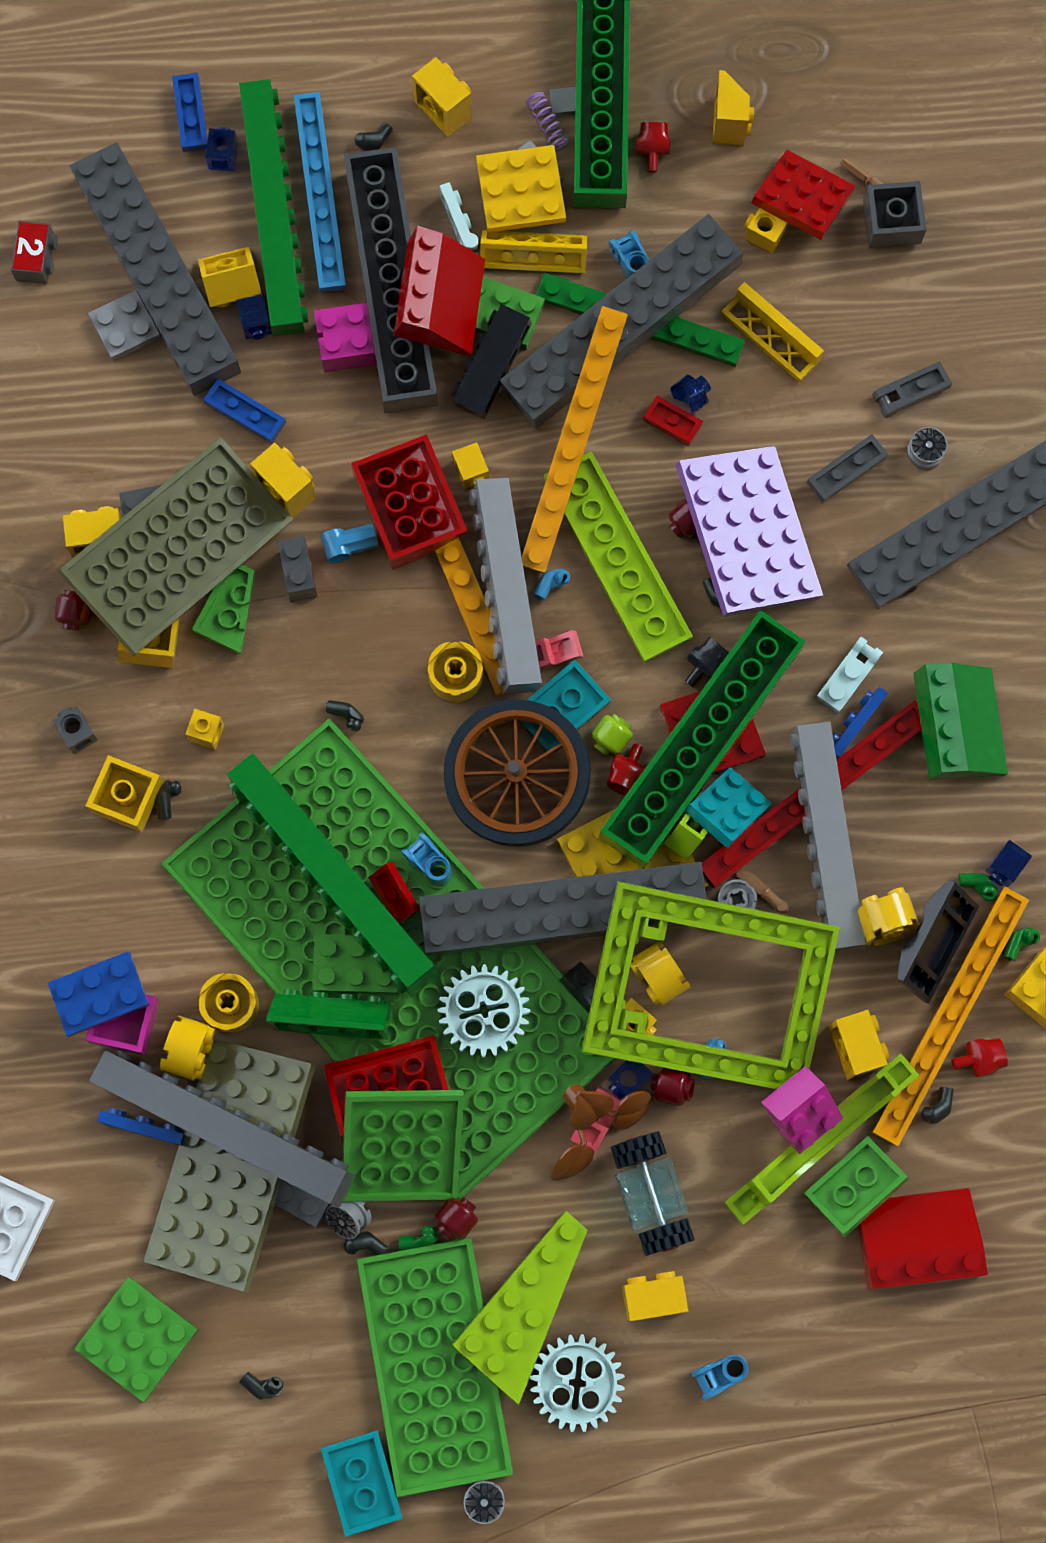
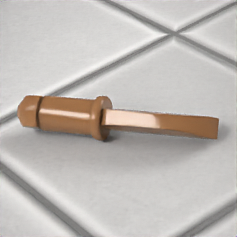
(860, 173)
(761, 889)

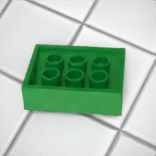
(959, 721)
(330, 1016)

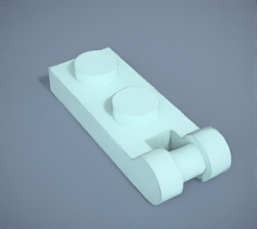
(459, 221)
(848, 676)

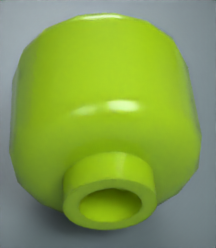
(611, 734)

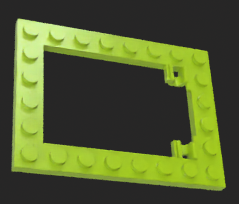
(629, 920)

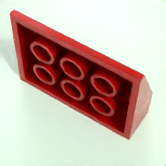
(439, 292)
(408, 501)
(395, 1068)
(922, 1240)

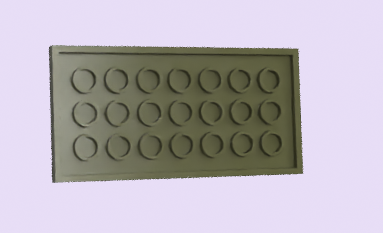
(175, 546)
(213, 1200)

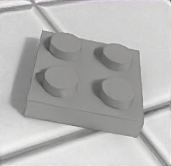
(124, 325)

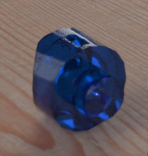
(692, 392)

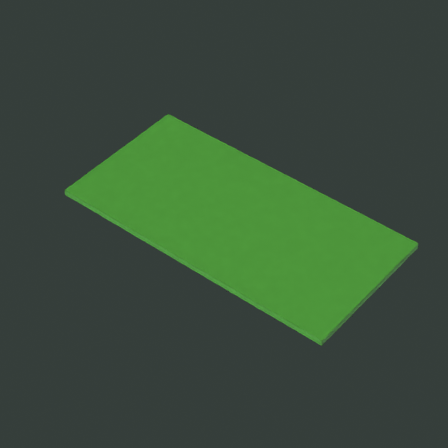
(274, 916)

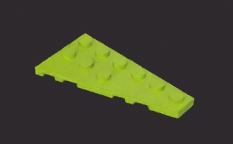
(515, 1321)

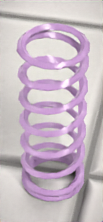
(534, 105)

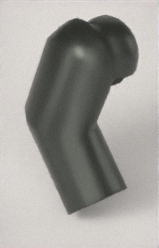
(373, 140)
(941, 1109)
(262, 1389)

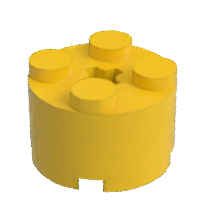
(455, 656)
(887, 917)
(660, 973)
(212, 1003)
(187, 1048)

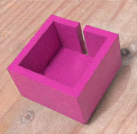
(345, 337)
(128, 1032)
(802, 1110)

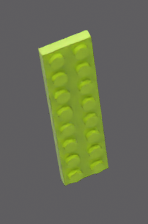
(623, 564)

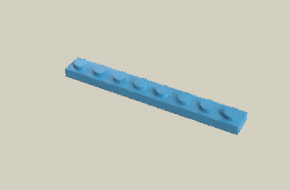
(319, 192)

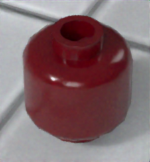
(682, 521)
(71, 610)
(673, 1086)
(456, 1218)

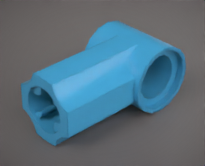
(341, 544)

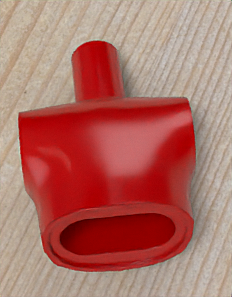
(653, 141)
(625, 770)
(983, 1056)

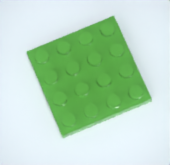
(403, 1144)

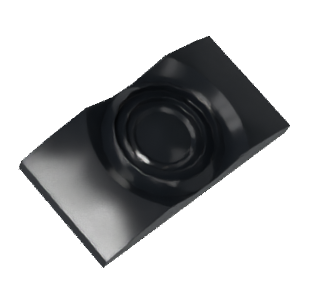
(936, 940)

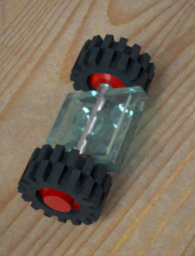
(652, 1193)

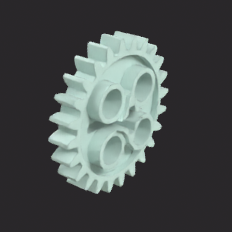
(477, 986)
(604, 1385)

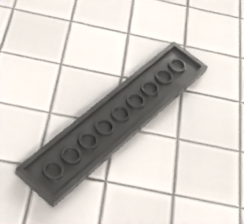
(953, 529)

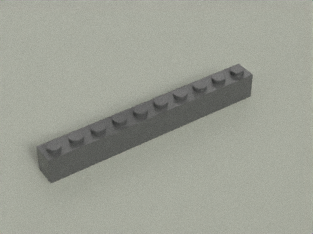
(223, 1128)

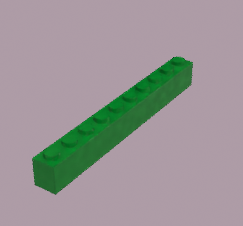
(272, 209)

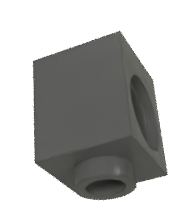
(80, 739)

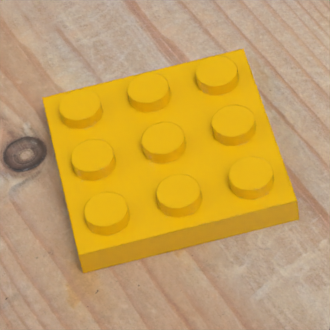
(521, 188)

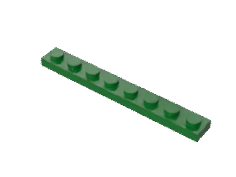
(677, 333)

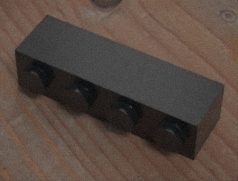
(491, 361)

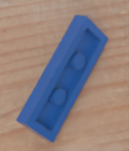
(190, 112)
(244, 411)
(855, 721)
(141, 1126)

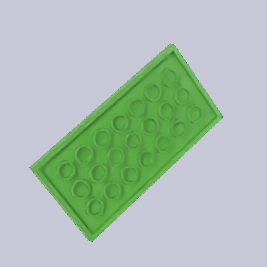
(435, 1405)

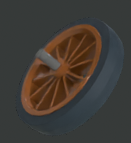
(516, 772)

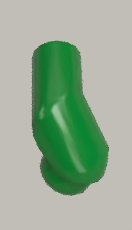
(980, 883)
(1019, 939)
(428, 1238)

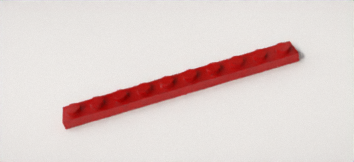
(790, 812)

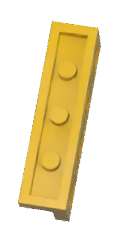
(534, 251)
(779, 325)

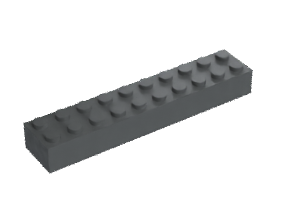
(382, 241)
(155, 269)
(651, 300)
(540, 909)

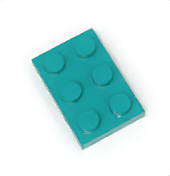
(573, 696)
(728, 807)
(361, 1483)

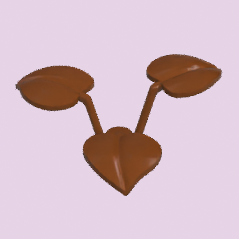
(587, 1109)

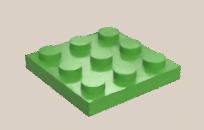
(136, 1339)

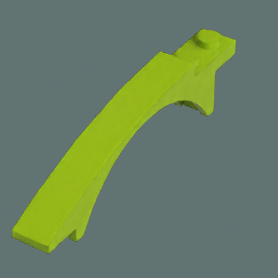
(790, 1164)

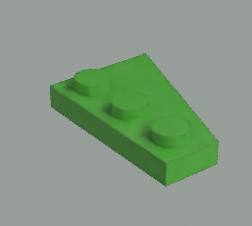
(227, 610)

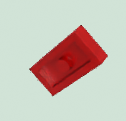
(673, 420)
(394, 892)

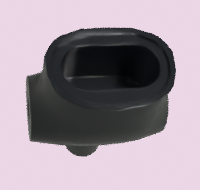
(705, 660)

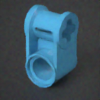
(628, 252)
(424, 856)
(718, 1375)

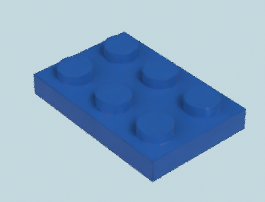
(98, 994)

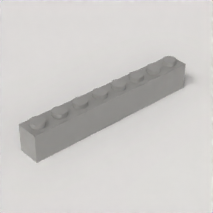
(505, 586)
(827, 831)

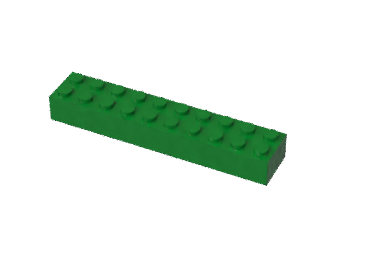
(601, 104)
(701, 739)
(331, 873)

